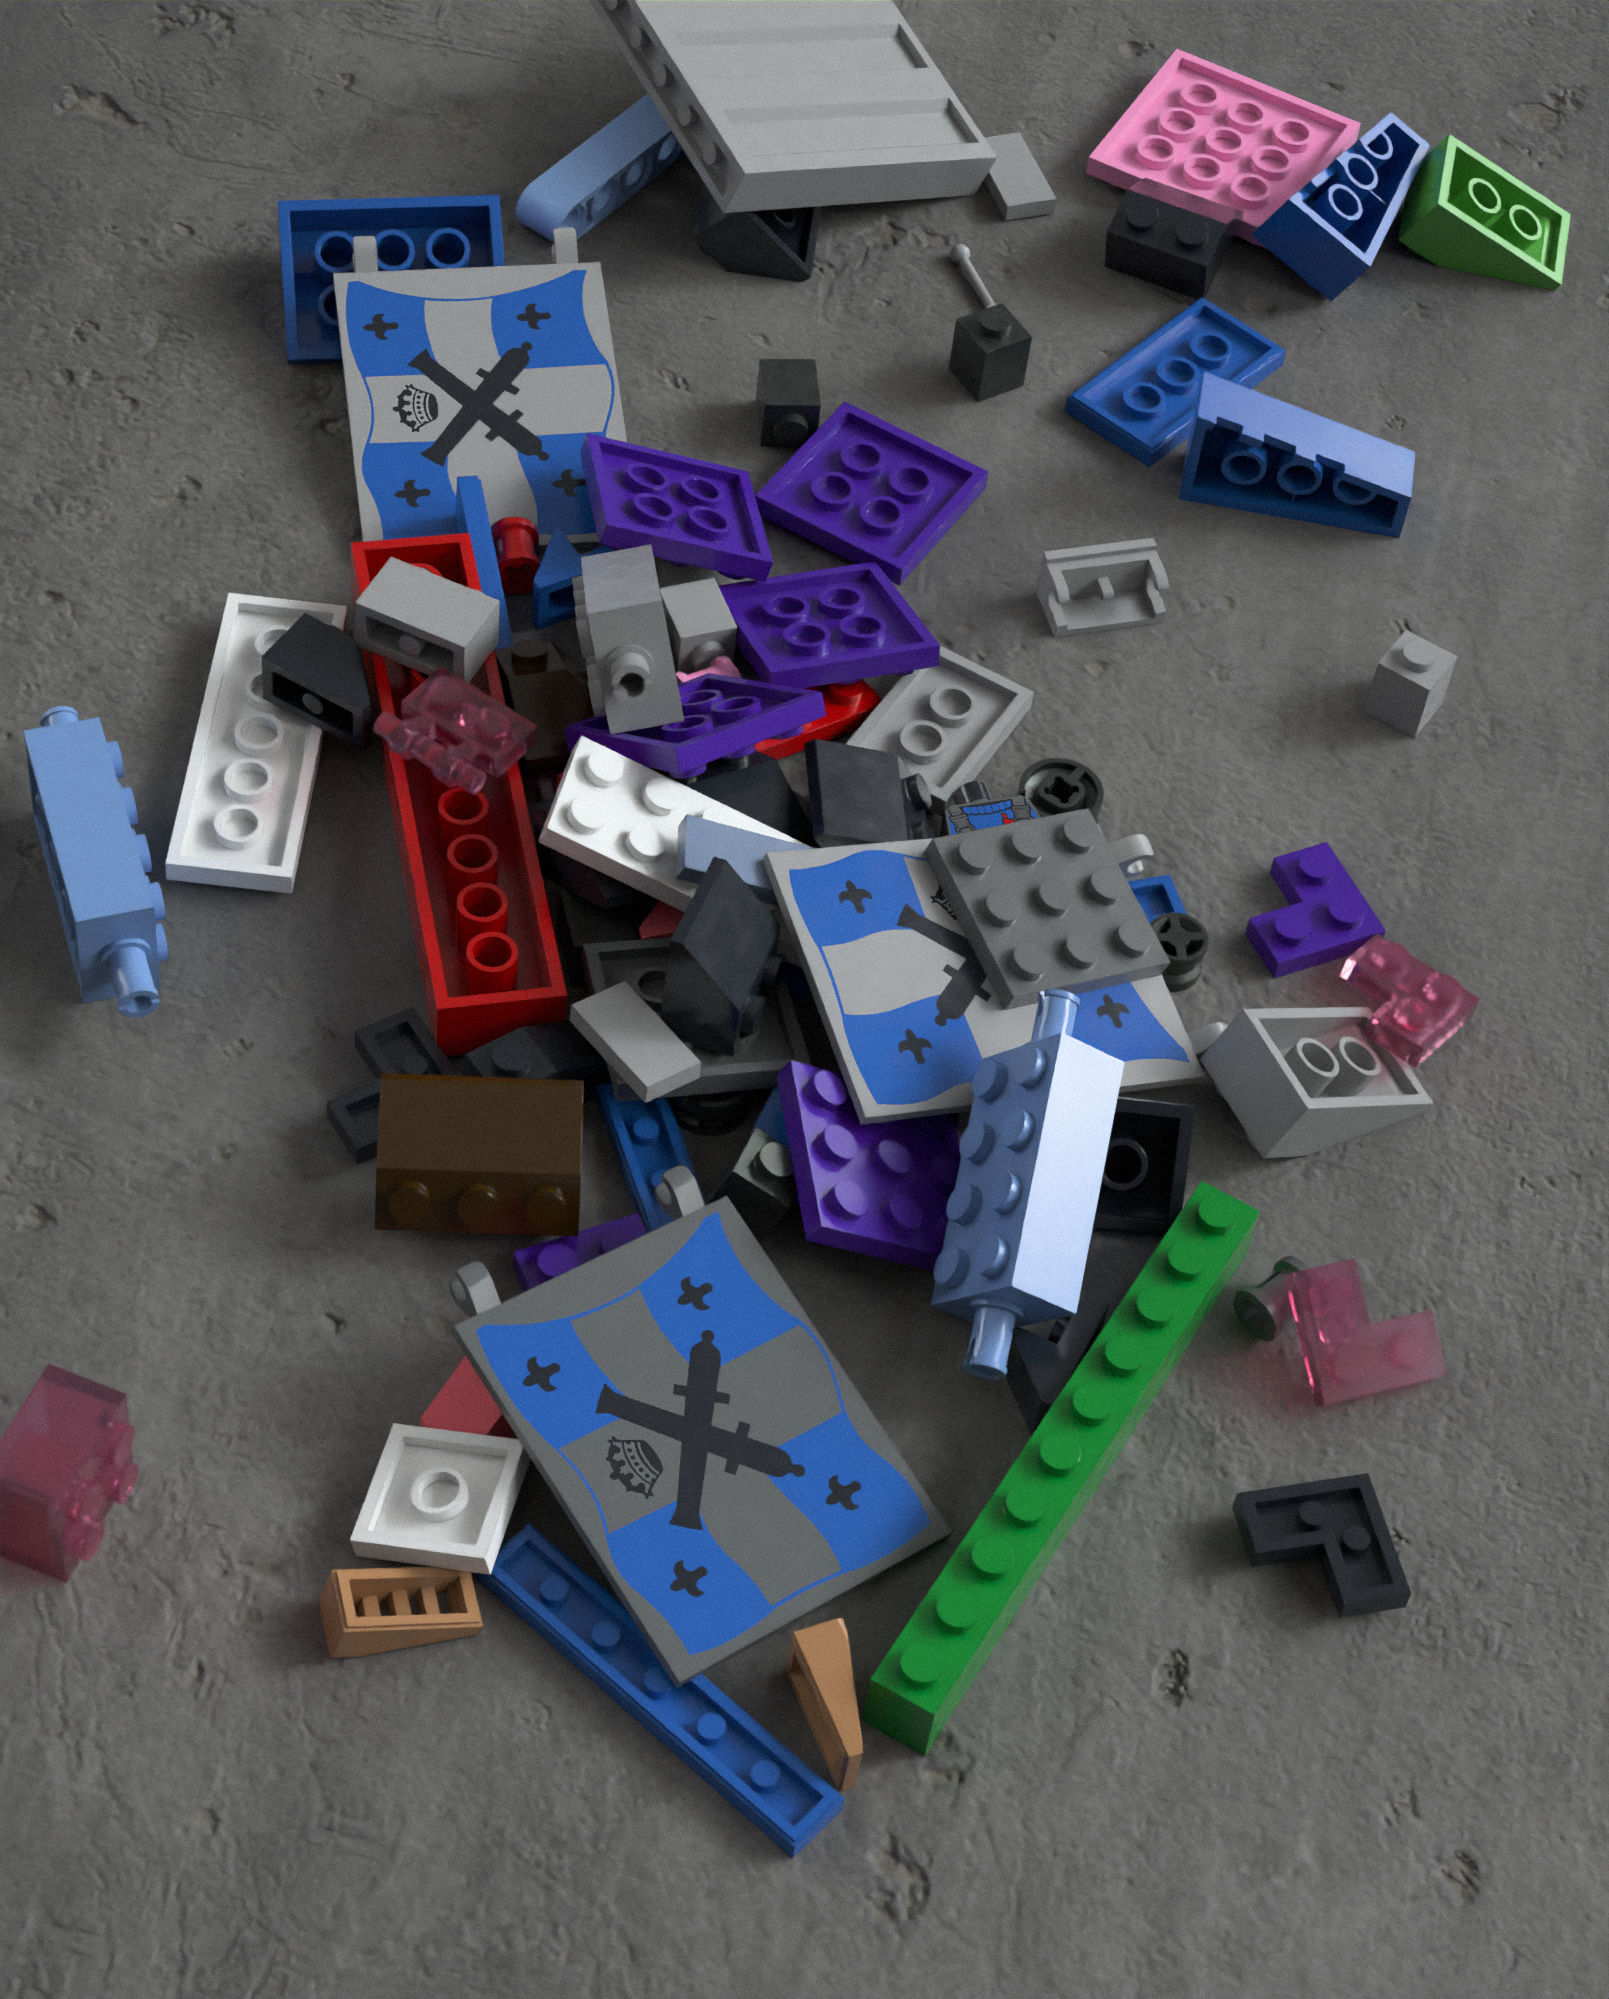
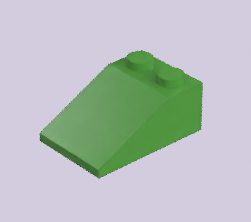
(1483, 219)

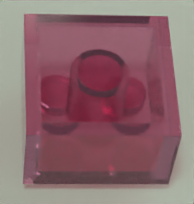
(63, 1472)

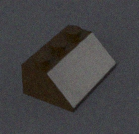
(479, 1155)

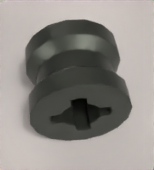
(1187, 943)

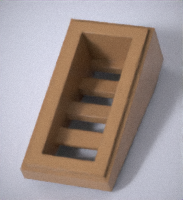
(375, 1633)
(825, 1687)

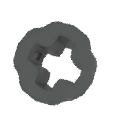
(1267, 1305)

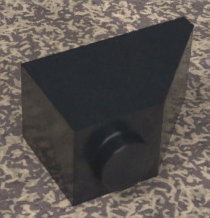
(320, 679)

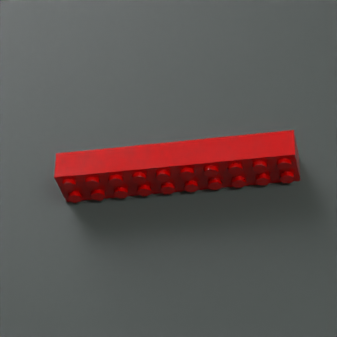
(463, 855)

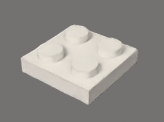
(440, 1498)

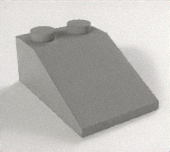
(1309, 1078)

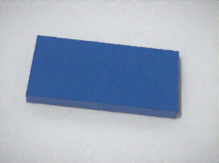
(1153, 389)

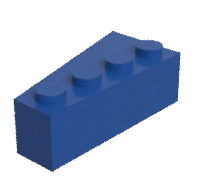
(1345, 211)
(1292, 463)

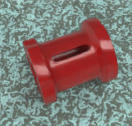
(515, 548)

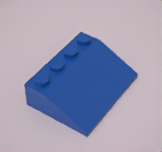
(409, 235)

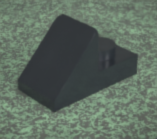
(1043, 1367)

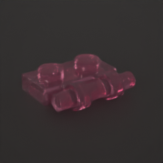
(466, 721)

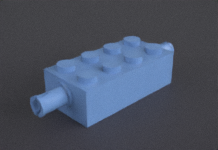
(96, 861)
(1027, 1185)

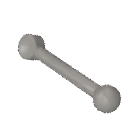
(960, 255)

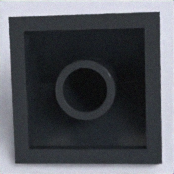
(1145, 1166)

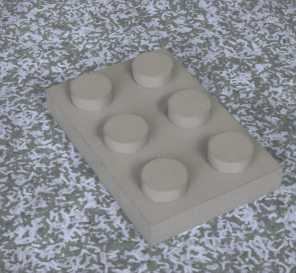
(945, 722)

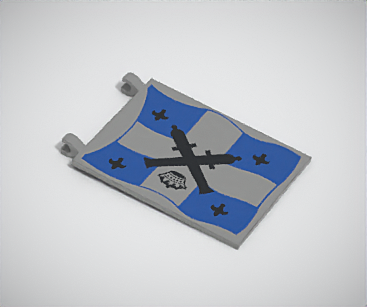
(478, 379)
(913, 1001)

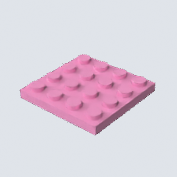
(1221, 139)

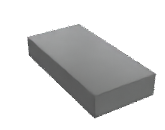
(1017, 179)
(635, 1041)

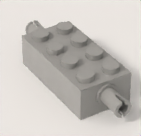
(626, 640)

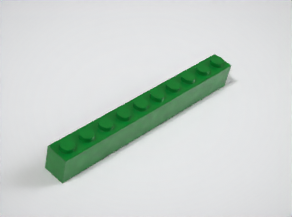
(1058, 1471)

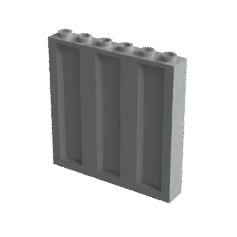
(801, 100)

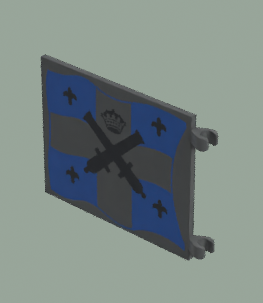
(697, 1432)

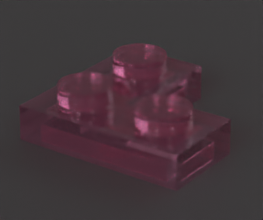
(1419, 1002)
(1346, 1351)

